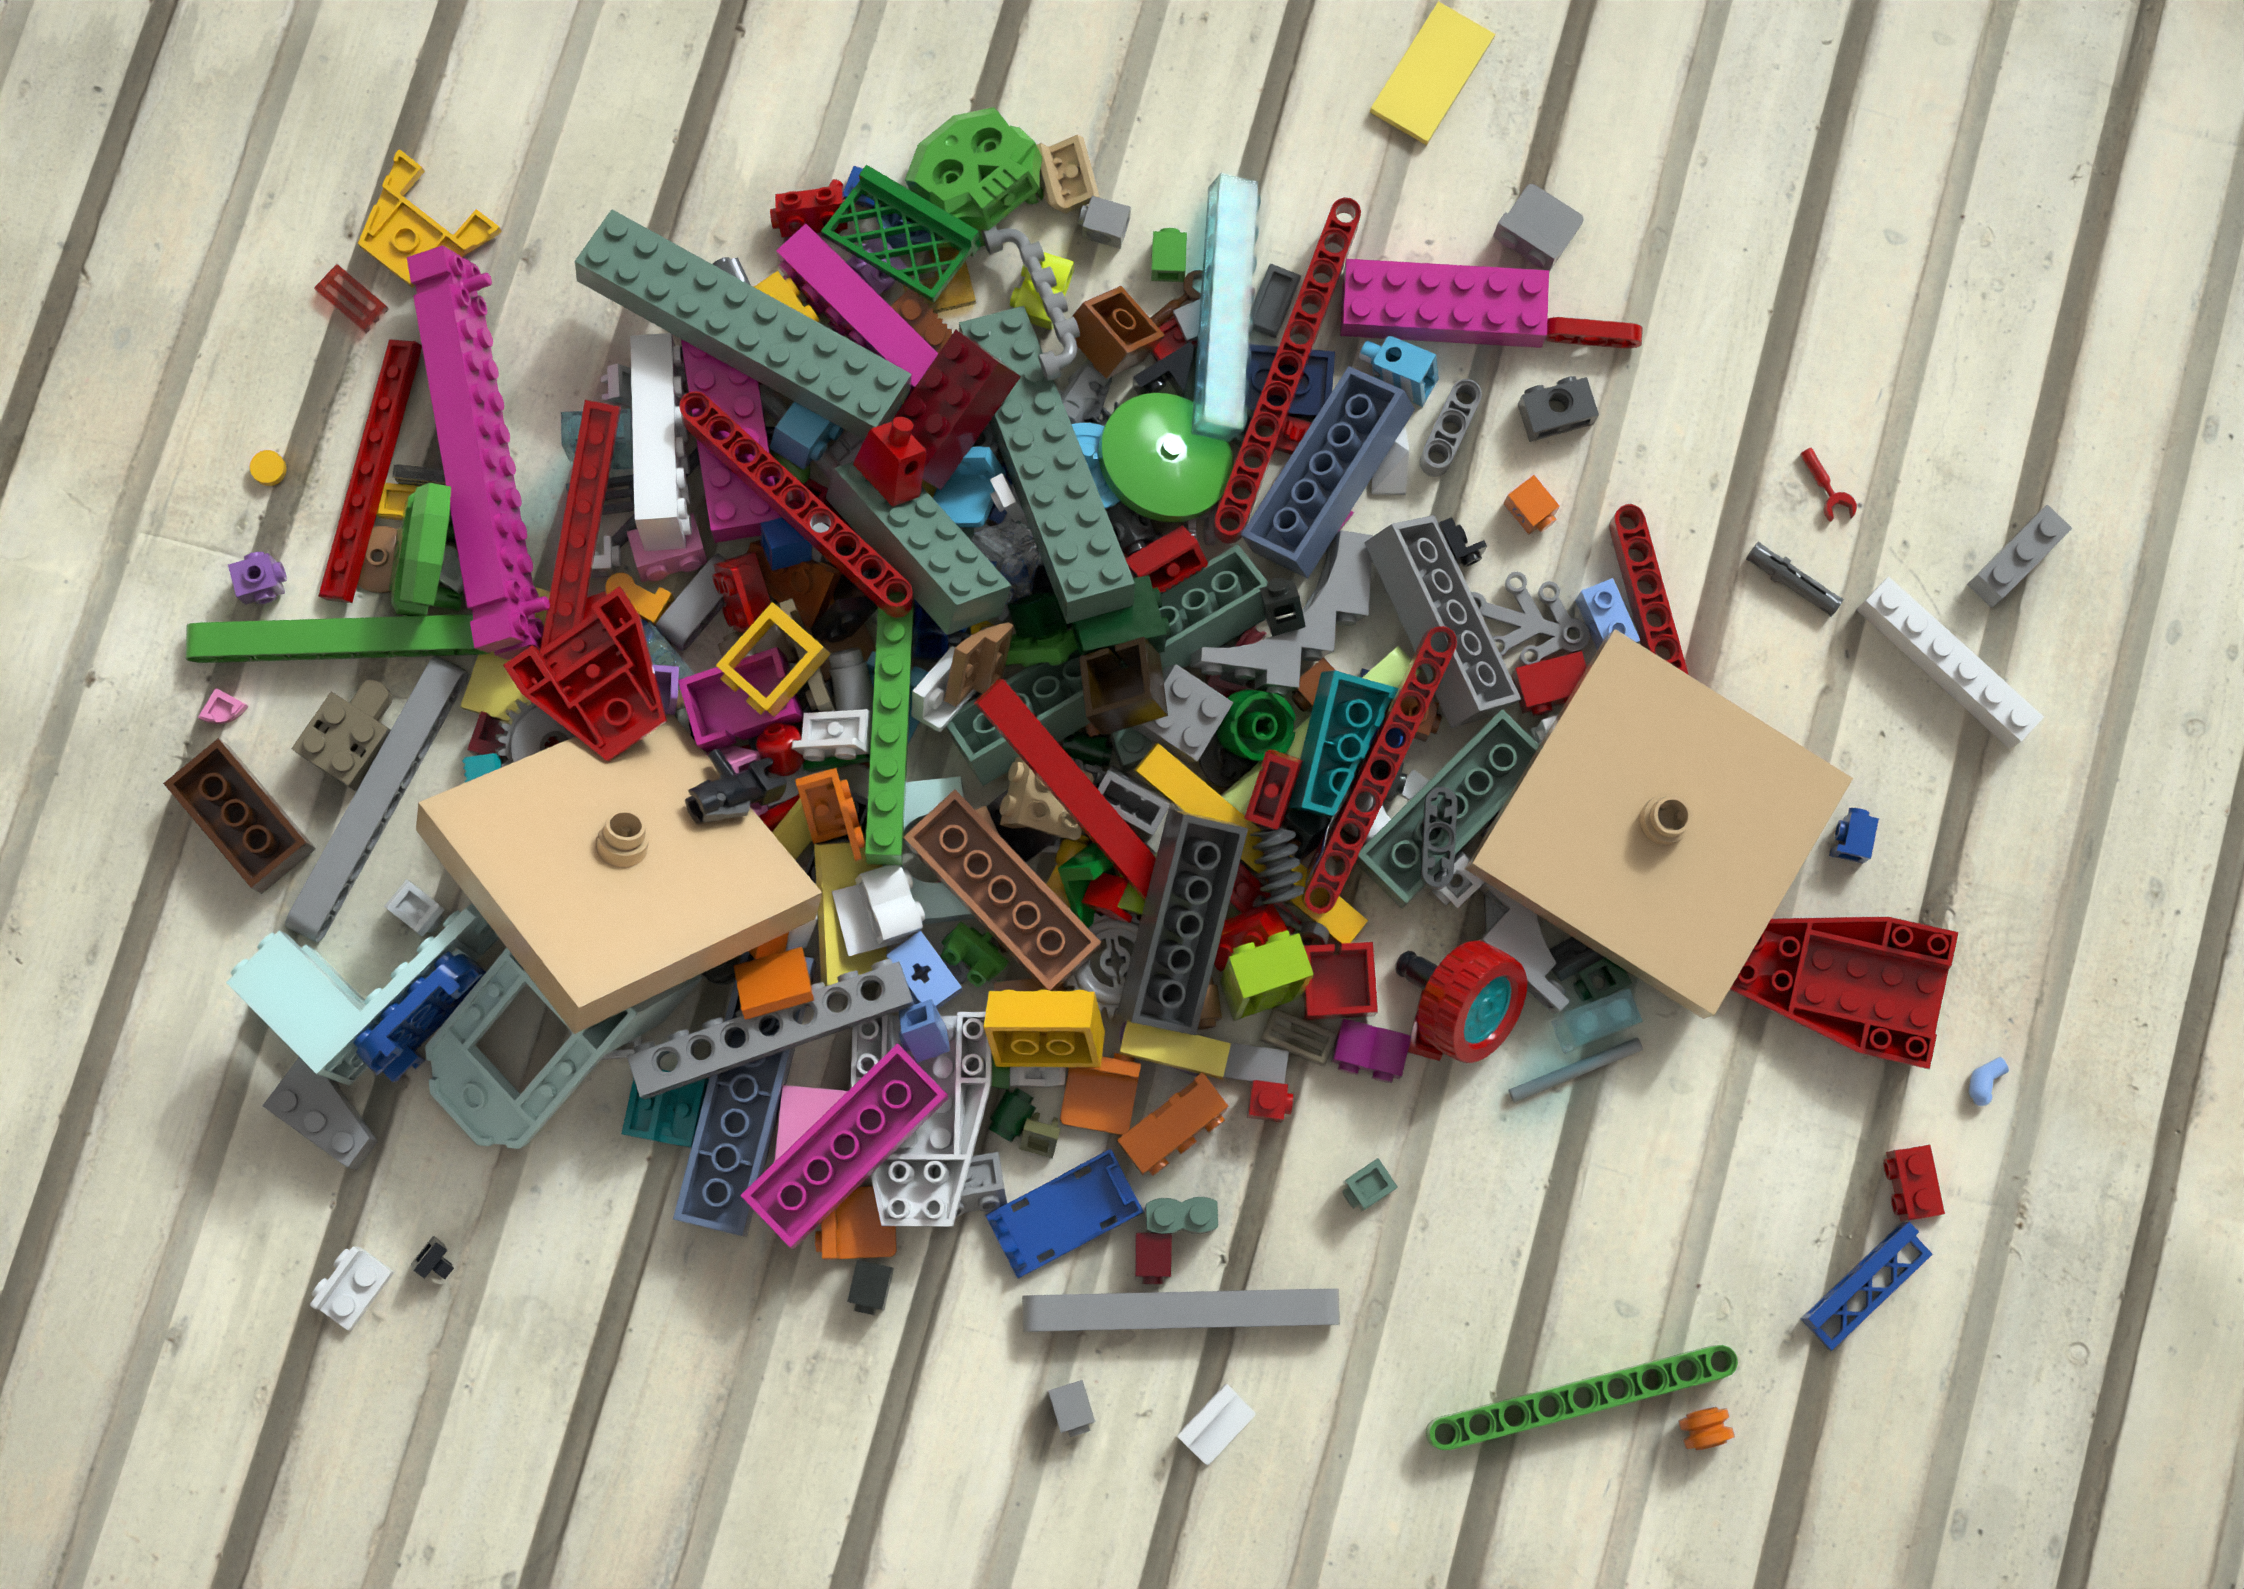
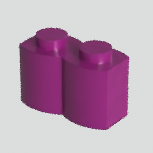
(1371, 1050)

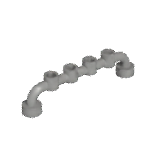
(1054, 304)

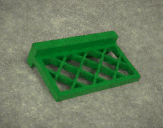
(922, 215)

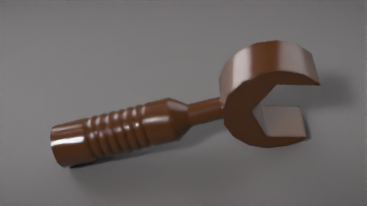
(1190, 293)

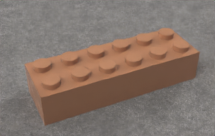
(1002, 892)

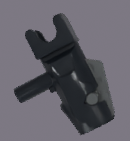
(733, 791)

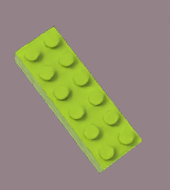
(1265, 975)

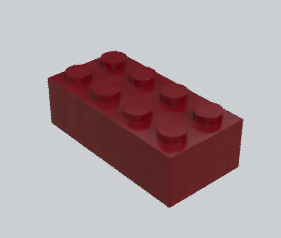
(955, 403)

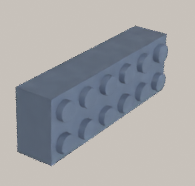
(1328, 471)

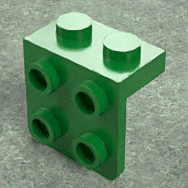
(1077, 875)

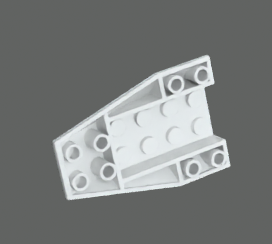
(929, 1170)

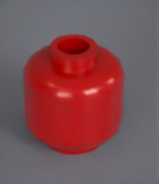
(776, 744)

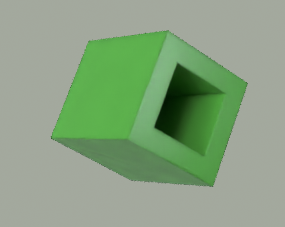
(1169, 255)

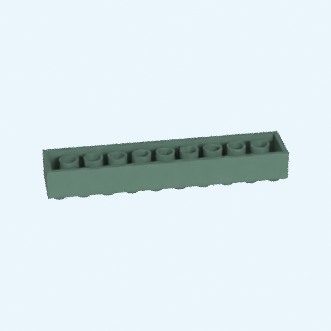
(741, 326)
(1053, 476)
(1200, 612)

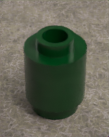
(1088, 749)
(1012, 1114)

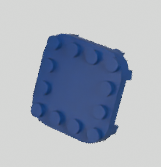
(407, 1026)

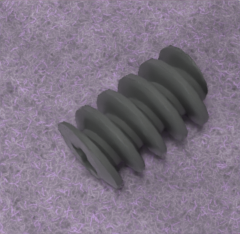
(1278, 865)

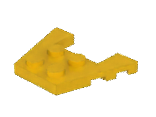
(402, 230)

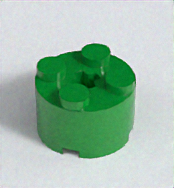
(1259, 710)

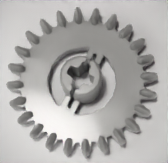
(1083, 978)

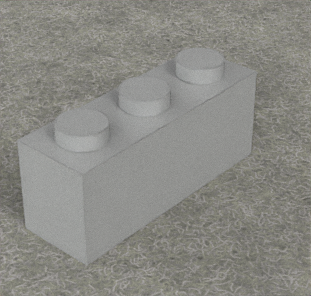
(2019, 556)

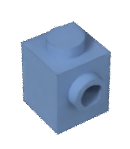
(923, 1031)

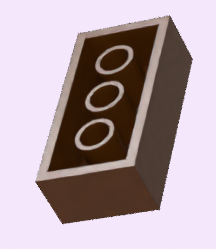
(239, 816)

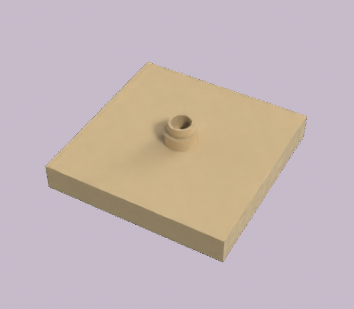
(1659, 824)
(608, 876)

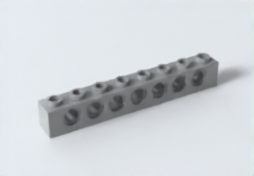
(646, 1060)

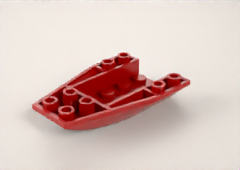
(1855, 981)

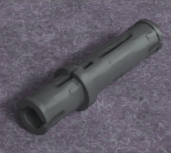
(1799, 582)

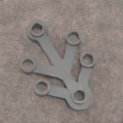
(1532, 622)

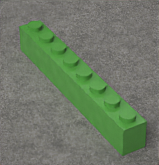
(889, 737)

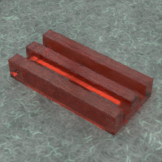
(371, 316)

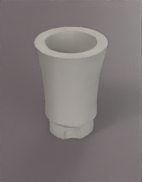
(851, 680)

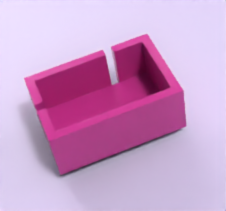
(721, 713)

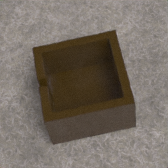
(1121, 695)

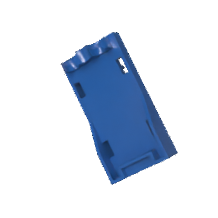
(1064, 1213)

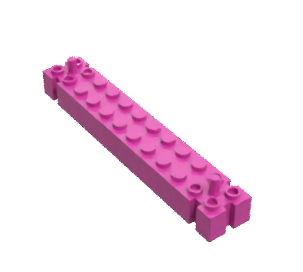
(476, 453)

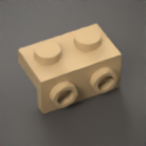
(1067, 174)

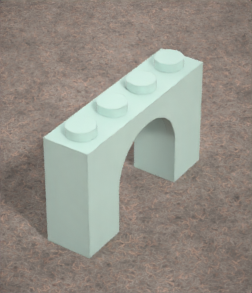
(935, 898)

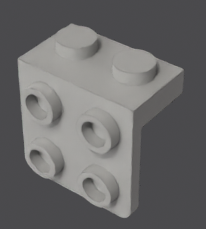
(1538, 227)

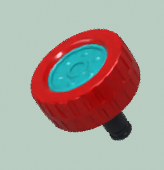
(1467, 999)

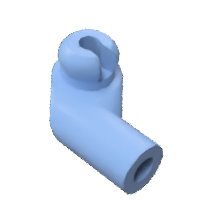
(1982, 1080)

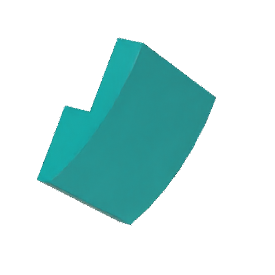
(667, 1116)

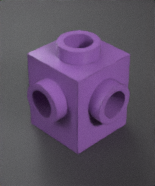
(257, 578)

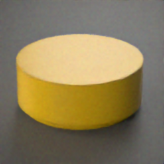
(268, 467)

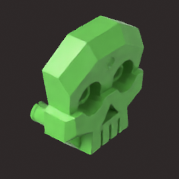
(985, 181)
(421, 553)

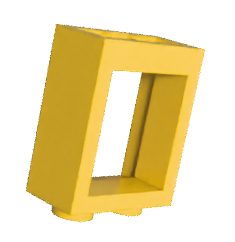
(795, 679)

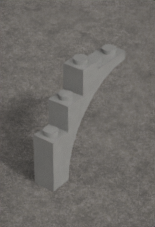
(1338, 599)

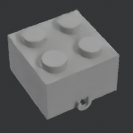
(1192, 715)

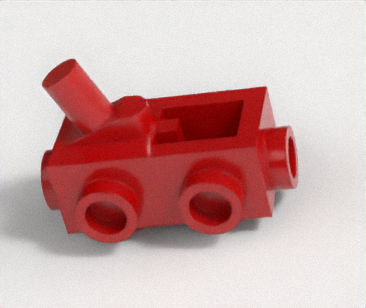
(807, 207)

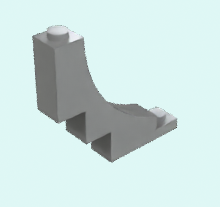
(1520, 936)

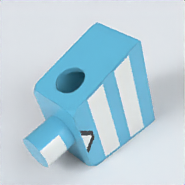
(1403, 367)

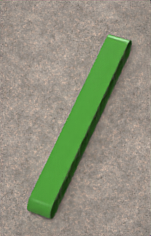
(330, 639)
(1599, 1397)

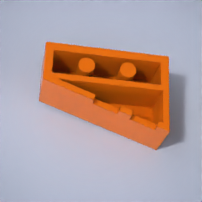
(1174, 1125)

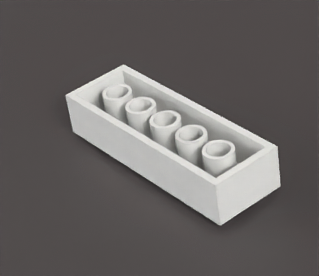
(659, 442)

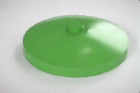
(1158, 463)

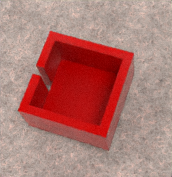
(1341, 983)

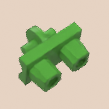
(974, 950)

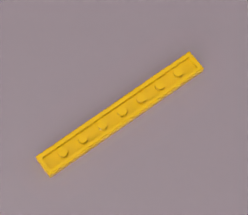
(1196, 797)

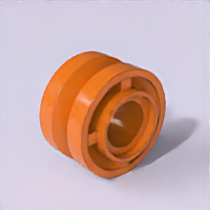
(1706, 1428)

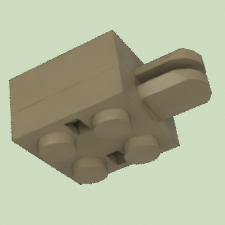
(347, 735)

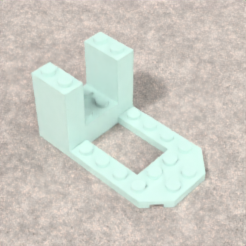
(321, 1011)
(478, 1092)

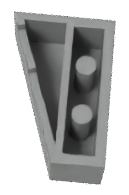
(322, 1114)

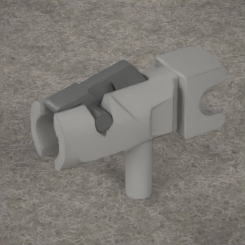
(1085, 393)

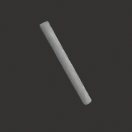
(1575, 1069)

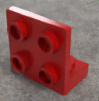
(742, 589)

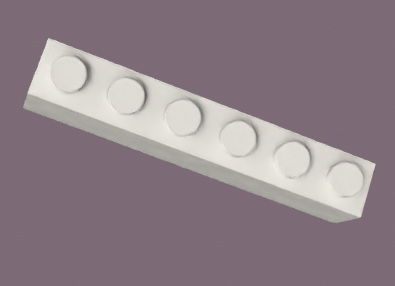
(1950, 663)

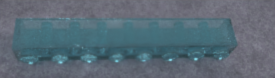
(1226, 308)

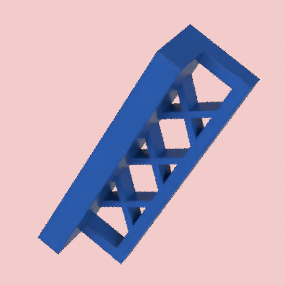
(1862, 1275)

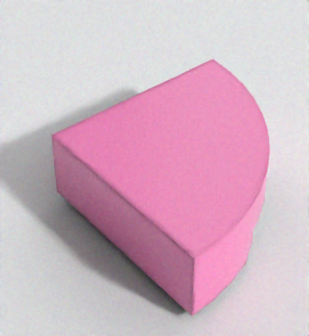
(221, 708)

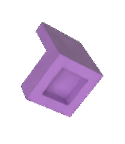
(668, 686)

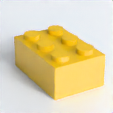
(1044, 1028)

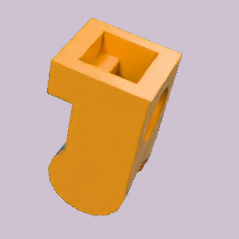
(647, 604)

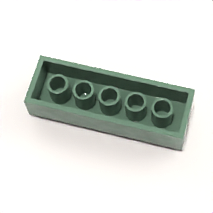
(926, 547)
(1482, 781)

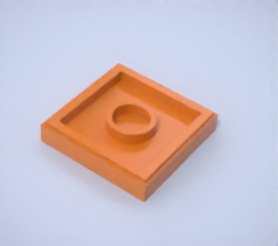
(773, 983)

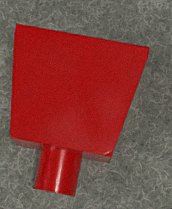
(893, 461)

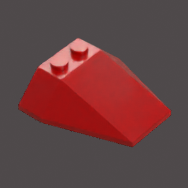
(596, 678)

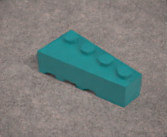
(1337, 738)

